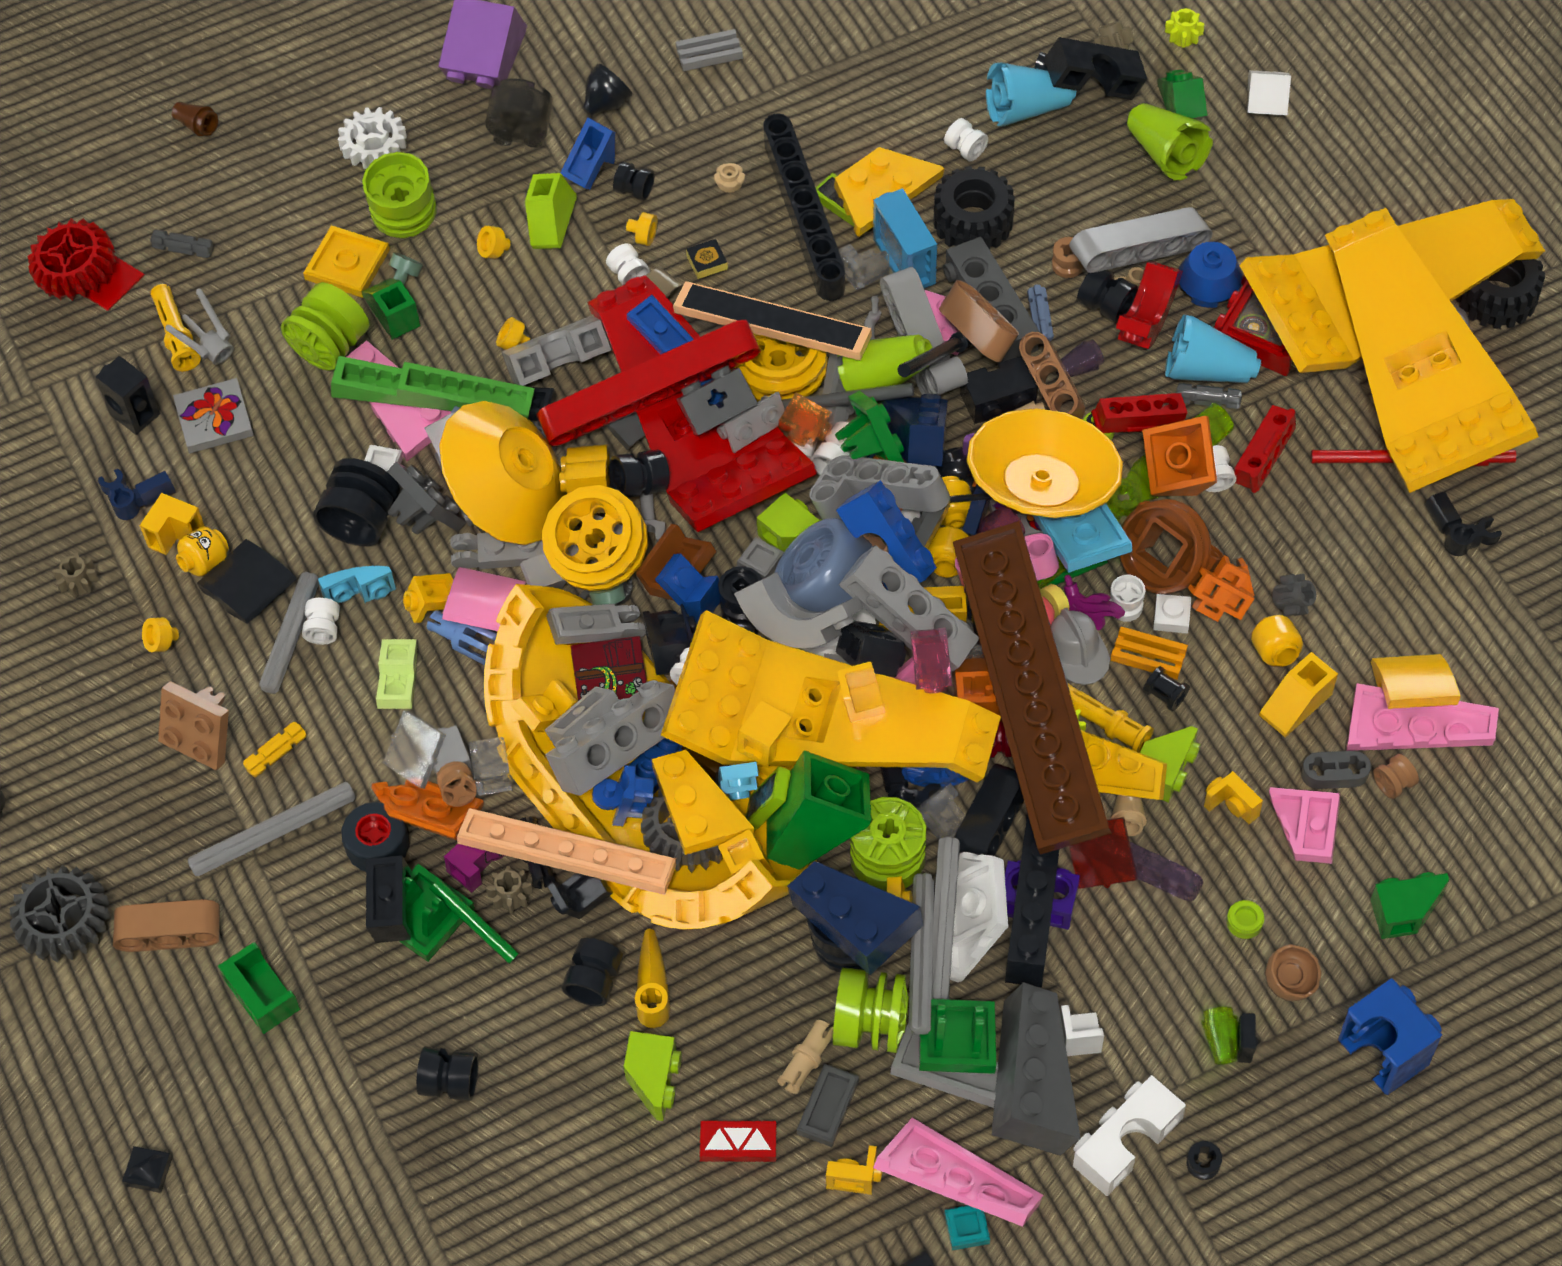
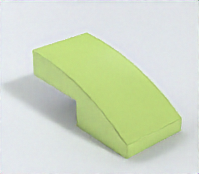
(397, 674)

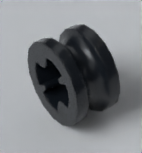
(1196, 1169)

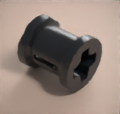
(1166, 688)

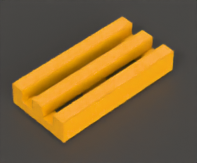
(1150, 647)

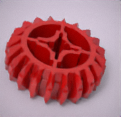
(66, 252)

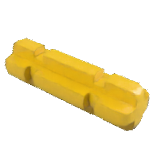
(274, 749)

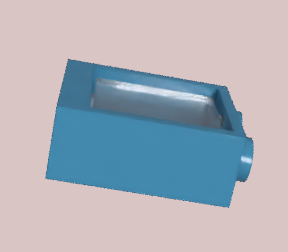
(904, 236)

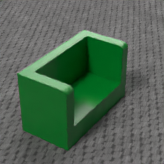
(258, 988)

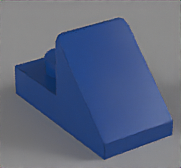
(589, 152)
(689, 587)

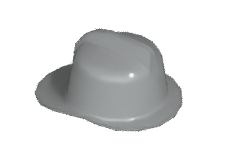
(1080, 647)

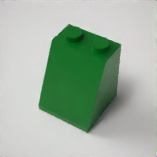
(821, 811)

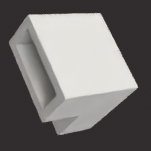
(1268, 92)

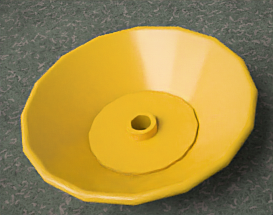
(1044, 463)
(500, 471)

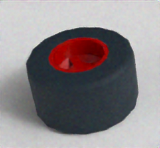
(366, 827)

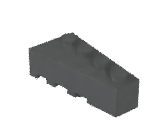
(1033, 1074)

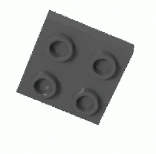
(422, 501)

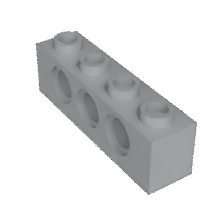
(892, 607)
(569, 757)

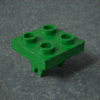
(870, 431)
(428, 915)
(959, 1037)

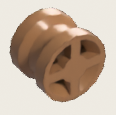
(1065, 266)
(1395, 776)
(463, 790)

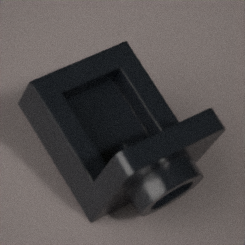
(578, 894)

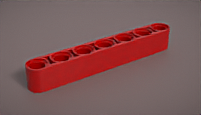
(647, 383)

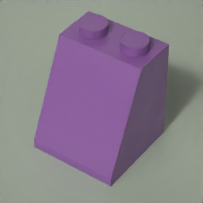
(481, 42)

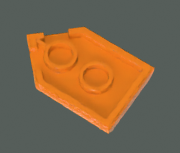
(423, 807)

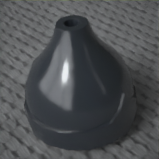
(604, 91)

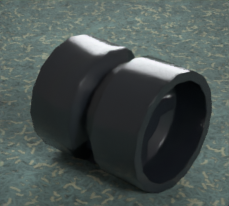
(1105, 293)
(643, 474)
(730, 583)
(590, 977)
(447, 1073)

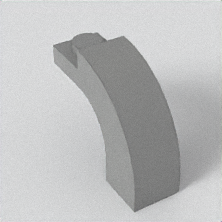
(786, 622)

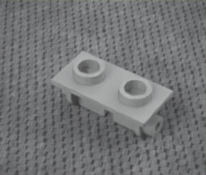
(753, 422)

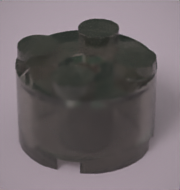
(518, 113)

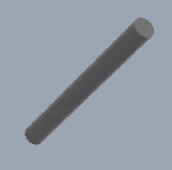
(878, 393)

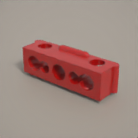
(1138, 412)
(1265, 447)

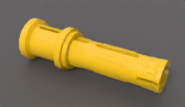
(170, 315)
(1115, 723)

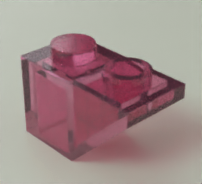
(931, 660)

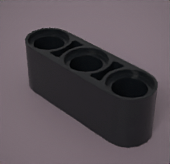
(991, 812)

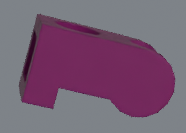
(467, 863)

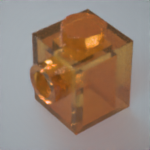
(805, 421)

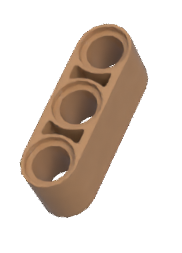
(978, 321)
(1042, 366)
(166, 925)

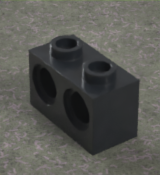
(871, 643)

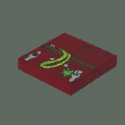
(609, 665)

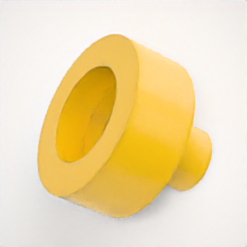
(644, 228)
(492, 242)
(511, 334)
(158, 634)

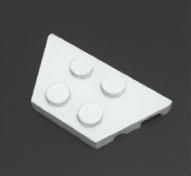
(978, 911)

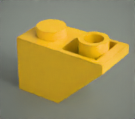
(1299, 694)

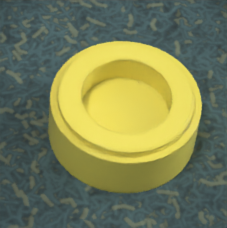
(1056, 597)

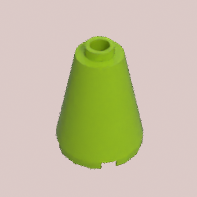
(1170, 139)
(881, 362)

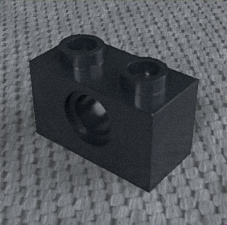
(127, 395)

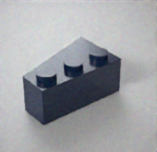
(920, 427)
(854, 914)

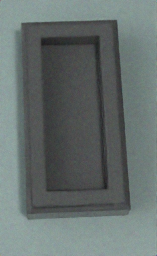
(828, 1105)

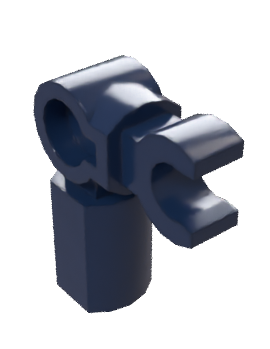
(127, 502)

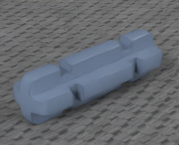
(1040, 310)

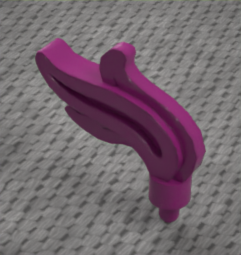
(1091, 605)

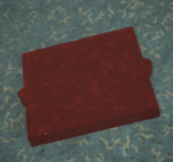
(1105, 858)

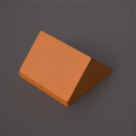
(1180, 458)

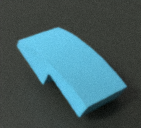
(369, 581)
(738, 780)

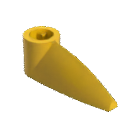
(652, 983)

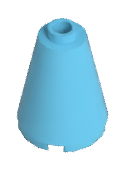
(1022, 93)
(1209, 355)

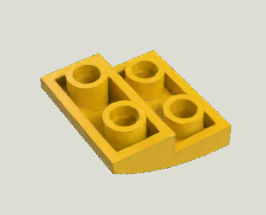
(1416, 681)

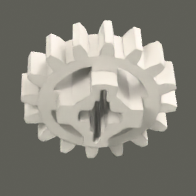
(371, 136)

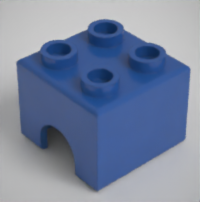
(1395, 1027)

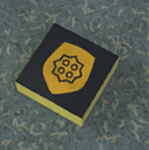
(706, 258)

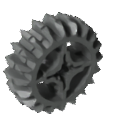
(664, 840)
(79, 916)

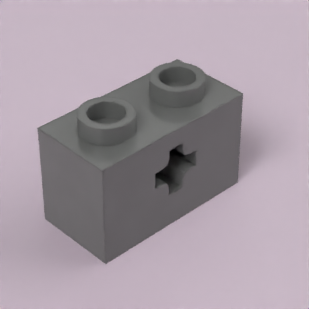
(735, 400)

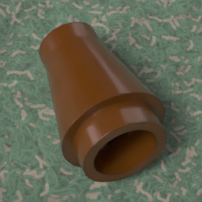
(197, 118)

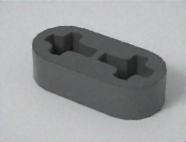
(1335, 769)

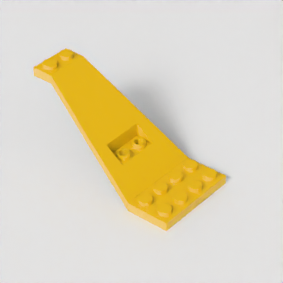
(1308, 298)
(1427, 372)
(736, 669)

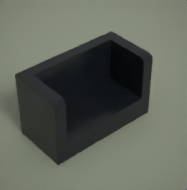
(387, 898)

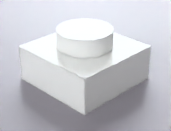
(1172, 613)

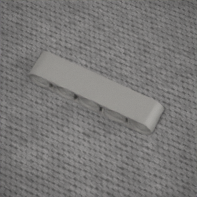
(1140, 239)

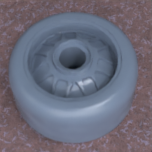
(818, 563)

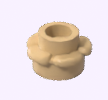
(729, 183)

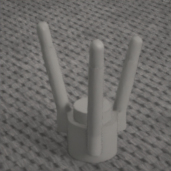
(212, 344)

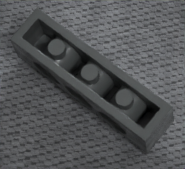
(977, 267)

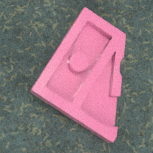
(1307, 822)

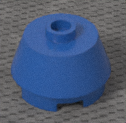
(1210, 274)

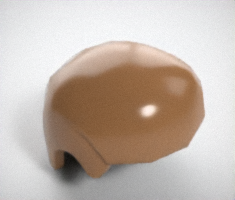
(1293, 973)

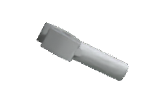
(648, 516)

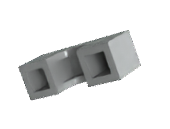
(564, 345)

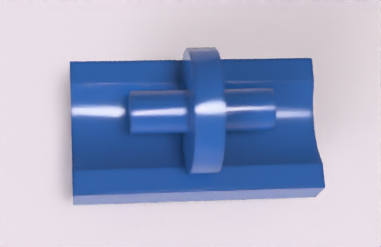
(627, 795)

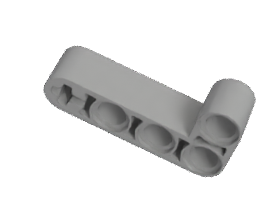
(914, 316)
(912, 485)

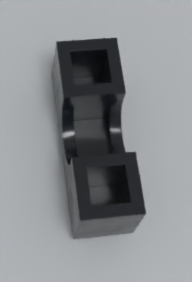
(1117, 69)

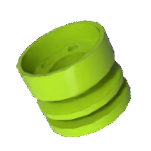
(399, 194)
(325, 326)
(902, 854)
(869, 1010)

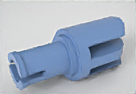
(461, 636)

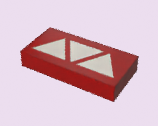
(738, 1141)

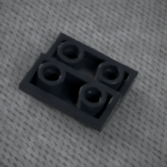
(246, 581)

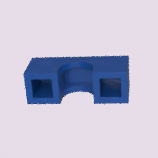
(876, 512)

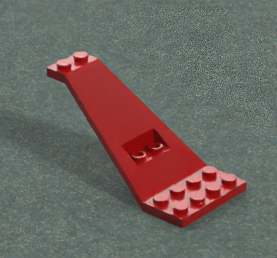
(705, 474)

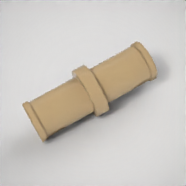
(806, 1056)

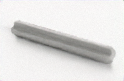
(288, 633)

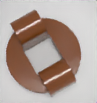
(1144, 528)

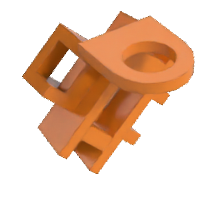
(1227, 594)

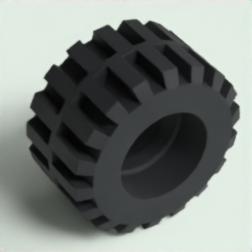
(978, 190)
(1506, 304)

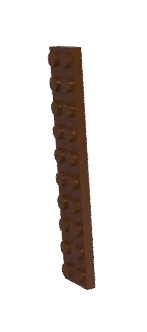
(1031, 689)

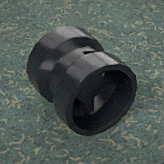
(633, 180)

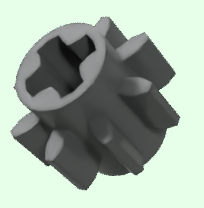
(1294, 594)

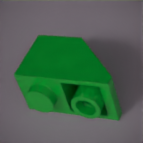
(1183, 93)
(393, 307)
(1406, 904)

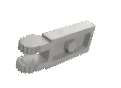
(491, 551)
(594, 623)

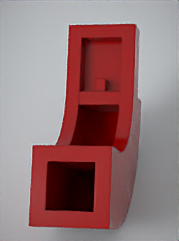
(1151, 305)

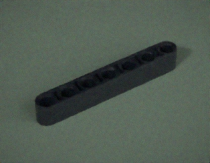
(804, 207)

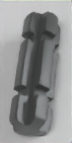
(181, 243)
(1208, 395)

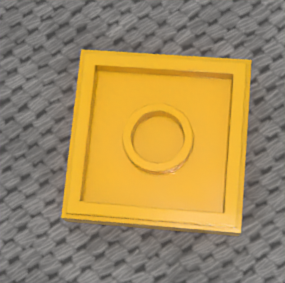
(347, 260)

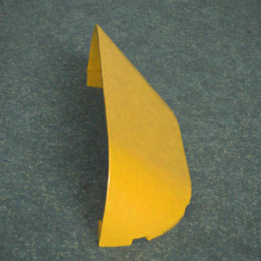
(524, 665)

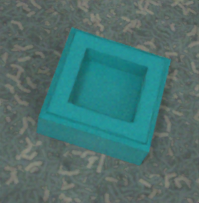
(966, 1227)

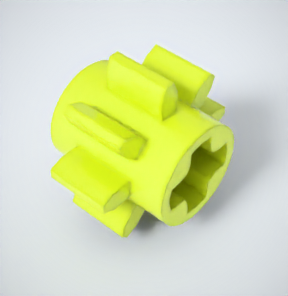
(1184, 27)

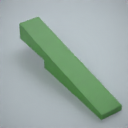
(423, 386)

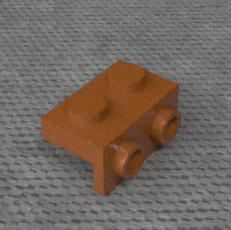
(671, 543)

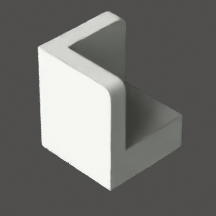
(1081, 1032)

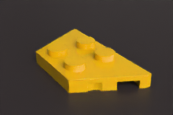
(881, 173)

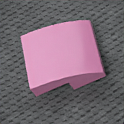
(477, 598)

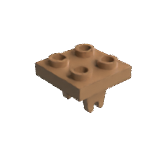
(194, 723)

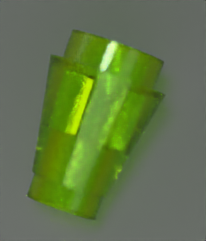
(1221, 1033)

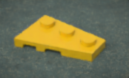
(696, 803)

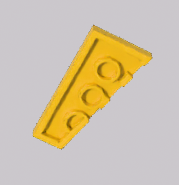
(1124, 770)

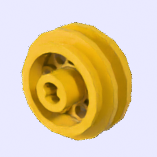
(784, 371)
(614, 558)

